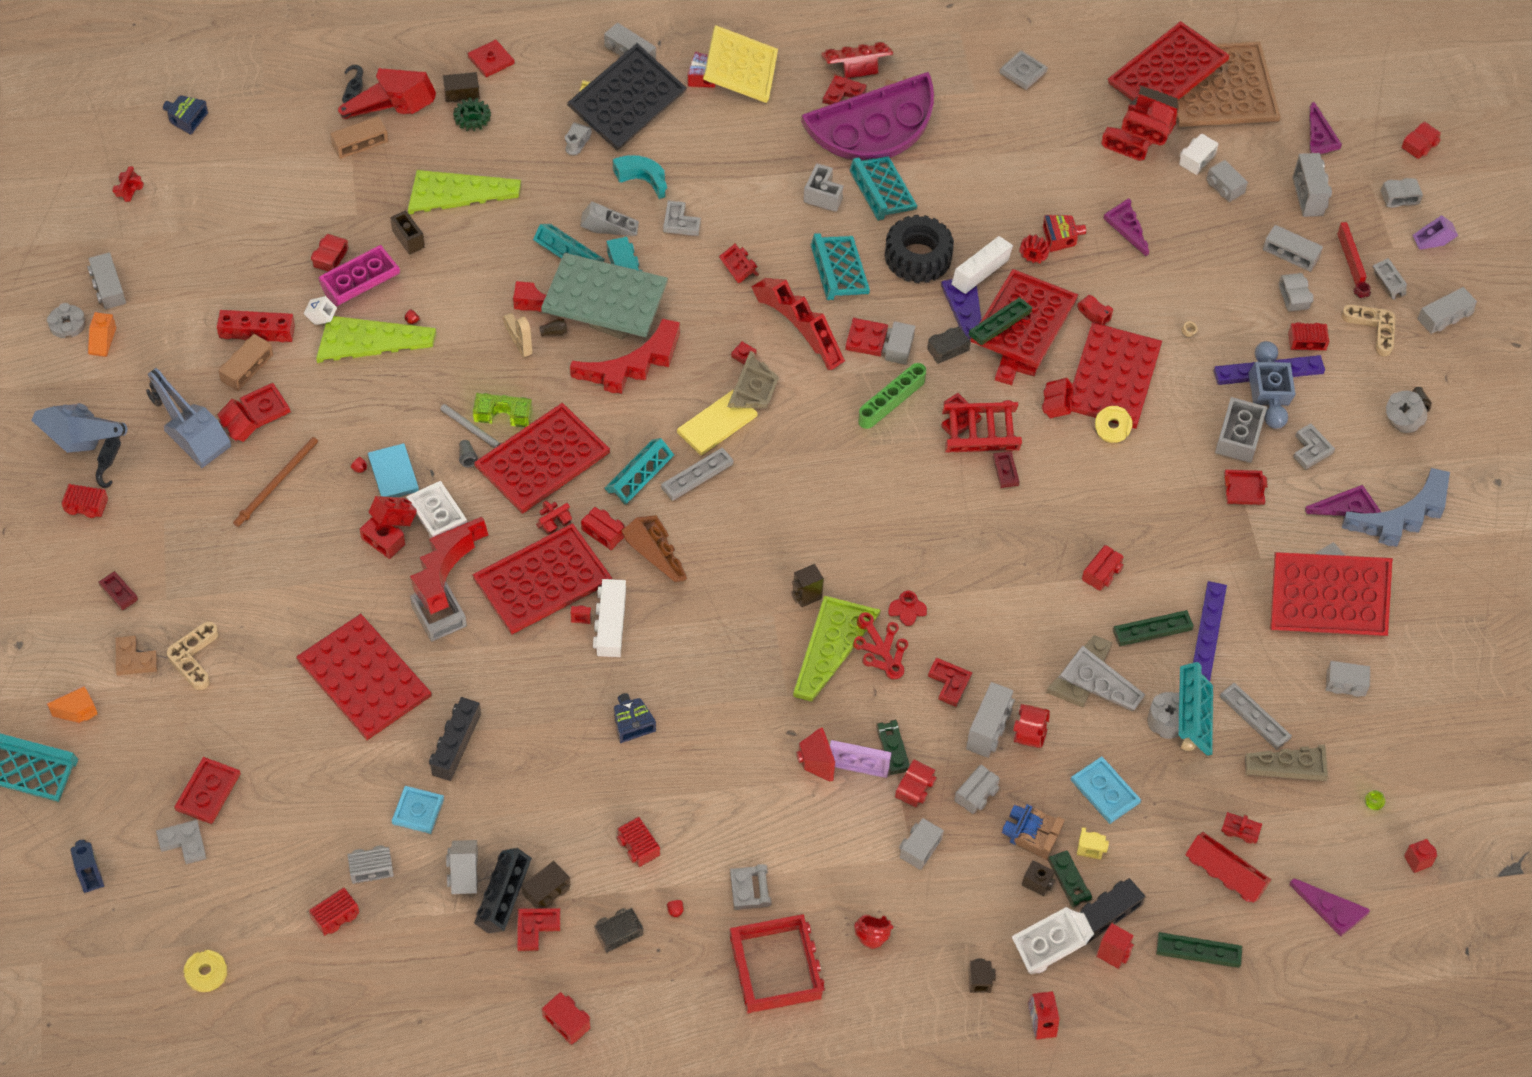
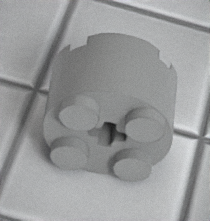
(1413, 406)
(1164, 715)

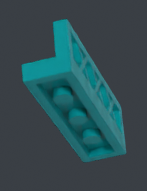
(560, 243)
(634, 467)

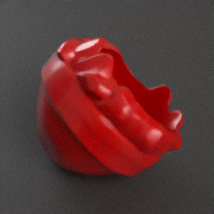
(873, 931)

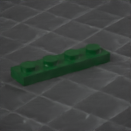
(1000, 321)
(1153, 628)
(1199, 950)

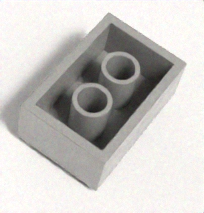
(1311, 184)
(1241, 429)
(990, 720)

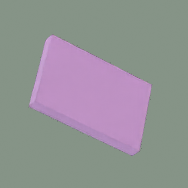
(861, 759)

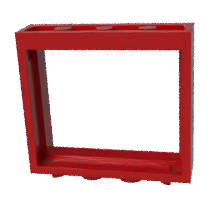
(769, 928)

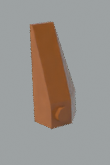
(650, 539)

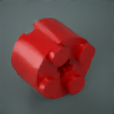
(1032, 726)

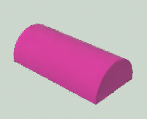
(358, 275)

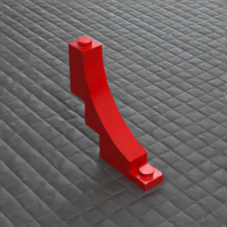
(797, 310)
(447, 551)

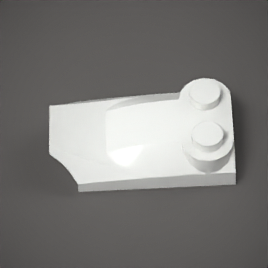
(437, 509)
(1052, 939)

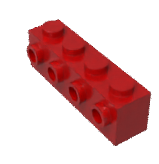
(266, 325)
(1227, 867)

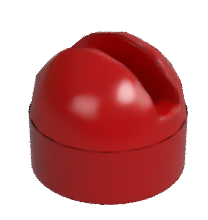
(411, 317)
(359, 465)
(675, 908)

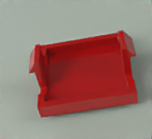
(1245, 487)

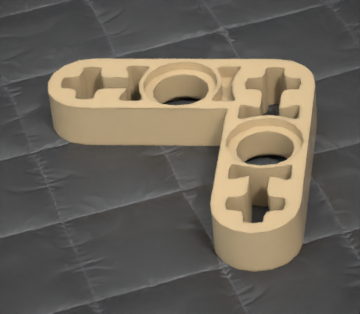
(1377, 321)
(520, 333)
(186, 656)

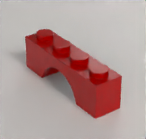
(527, 297)

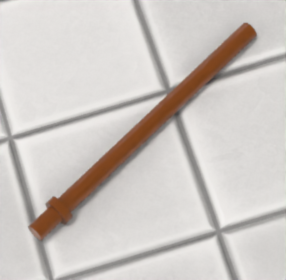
(245, 514)

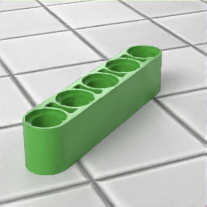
(892, 395)

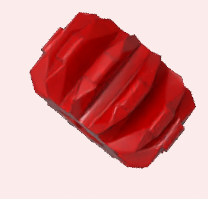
(1034, 249)

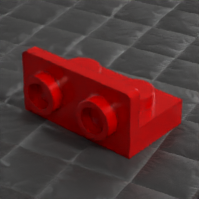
(737, 263)

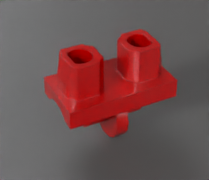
(129, 184)
(547, 521)
(1241, 827)

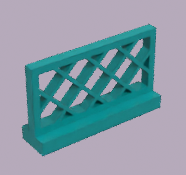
(871, 189)
(826, 266)
(1196, 707)
(39, 752)

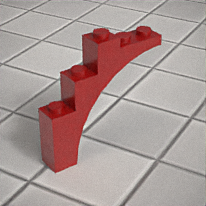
(635, 365)

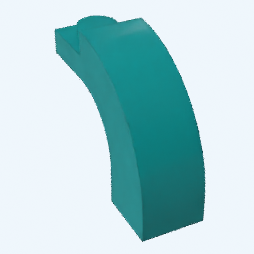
(641, 168)

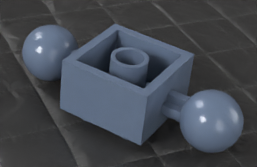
(1271, 384)

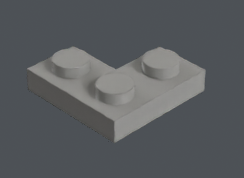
(678, 223)
(1315, 447)
(185, 836)

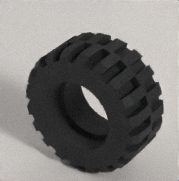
(919, 231)

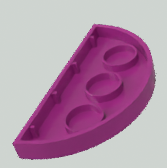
(874, 122)

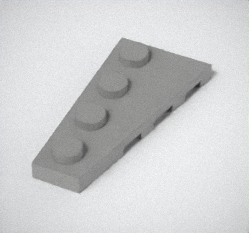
(1098, 678)

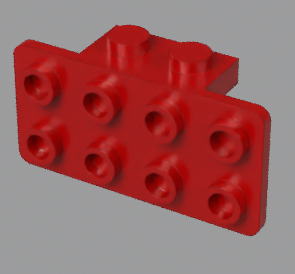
(858, 60)

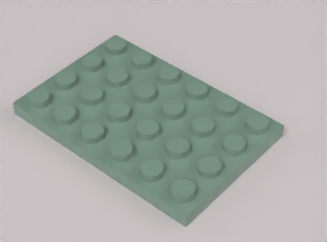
(605, 294)

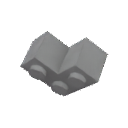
(821, 190)
(463, 861)

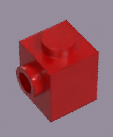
(1420, 855)

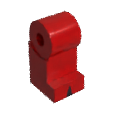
(1095, 310)

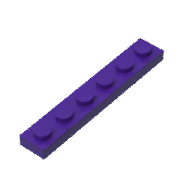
(1240, 372)
(1209, 627)

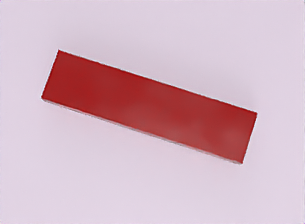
(1351, 253)

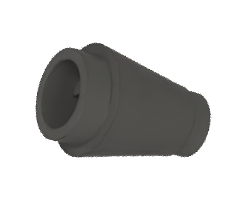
(467, 454)

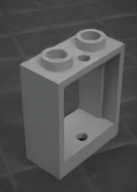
(444, 626)

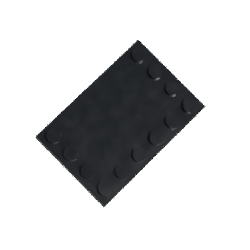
(626, 96)

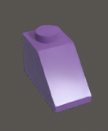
(1435, 233)

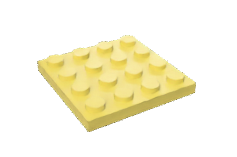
(740, 64)

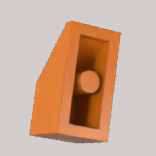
(101, 334)
(74, 706)

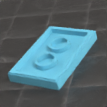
(393, 471)
(1105, 790)

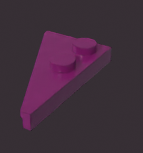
(1321, 134)
(1125, 222)
(1352, 500)
(1334, 910)

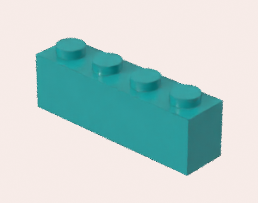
(621, 253)

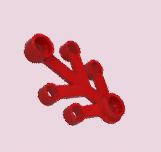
(881, 648)

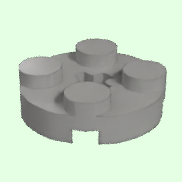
(62, 313)

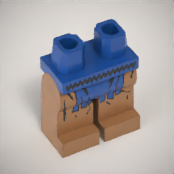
(1034, 830)

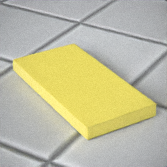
(715, 424)

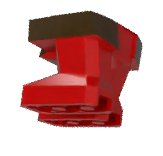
(1147, 122)

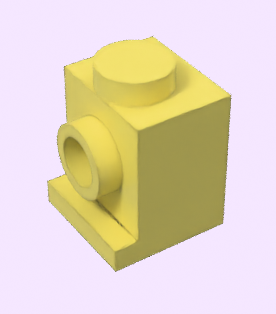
(1092, 844)

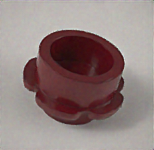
(1362, 290)

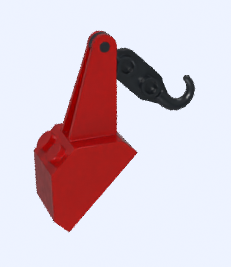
(395, 88)

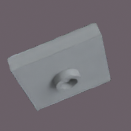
(1023, 69)

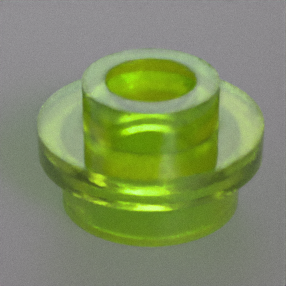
(1375, 795)

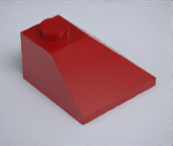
(817, 755)

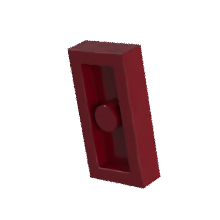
(1006, 469)
(118, 590)

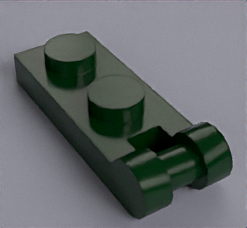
(893, 743)
(1069, 878)

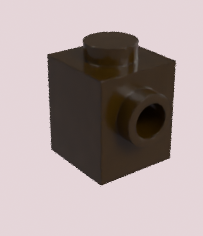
(1039, 878)
(981, 976)

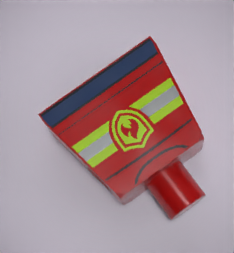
(1061, 231)

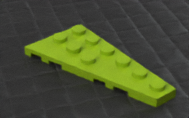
(457, 190)
(366, 338)
(830, 644)

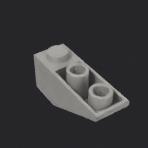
(607, 221)

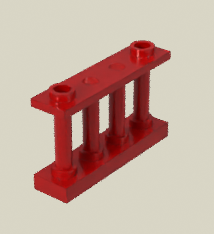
(977, 444)

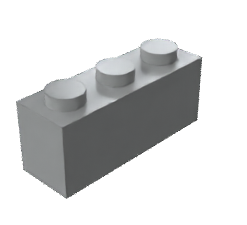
(621, 40)
(1292, 248)
(106, 281)
(1447, 310)

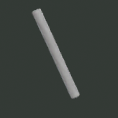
(471, 427)

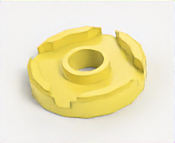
(1113, 435)
(207, 982)

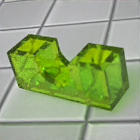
(489, 405)

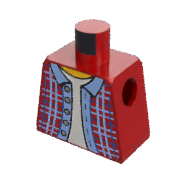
(697, 70)
(1042, 1011)

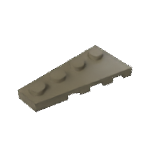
(1071, 692)
(1297, 764)

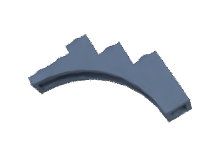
(1410, 516)

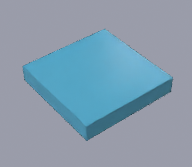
(417, 809)

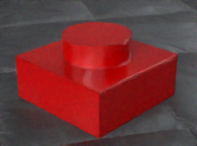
(742, 351)
(581, 614)

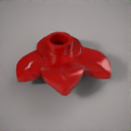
(907, 610)

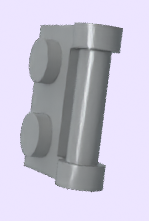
(743, 887)

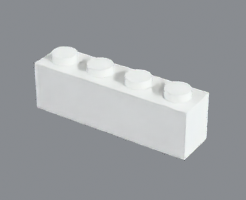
(982, 264)
(610, 618)

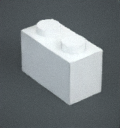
(1198, 153)

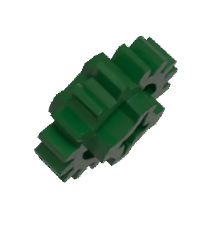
(472, 114)

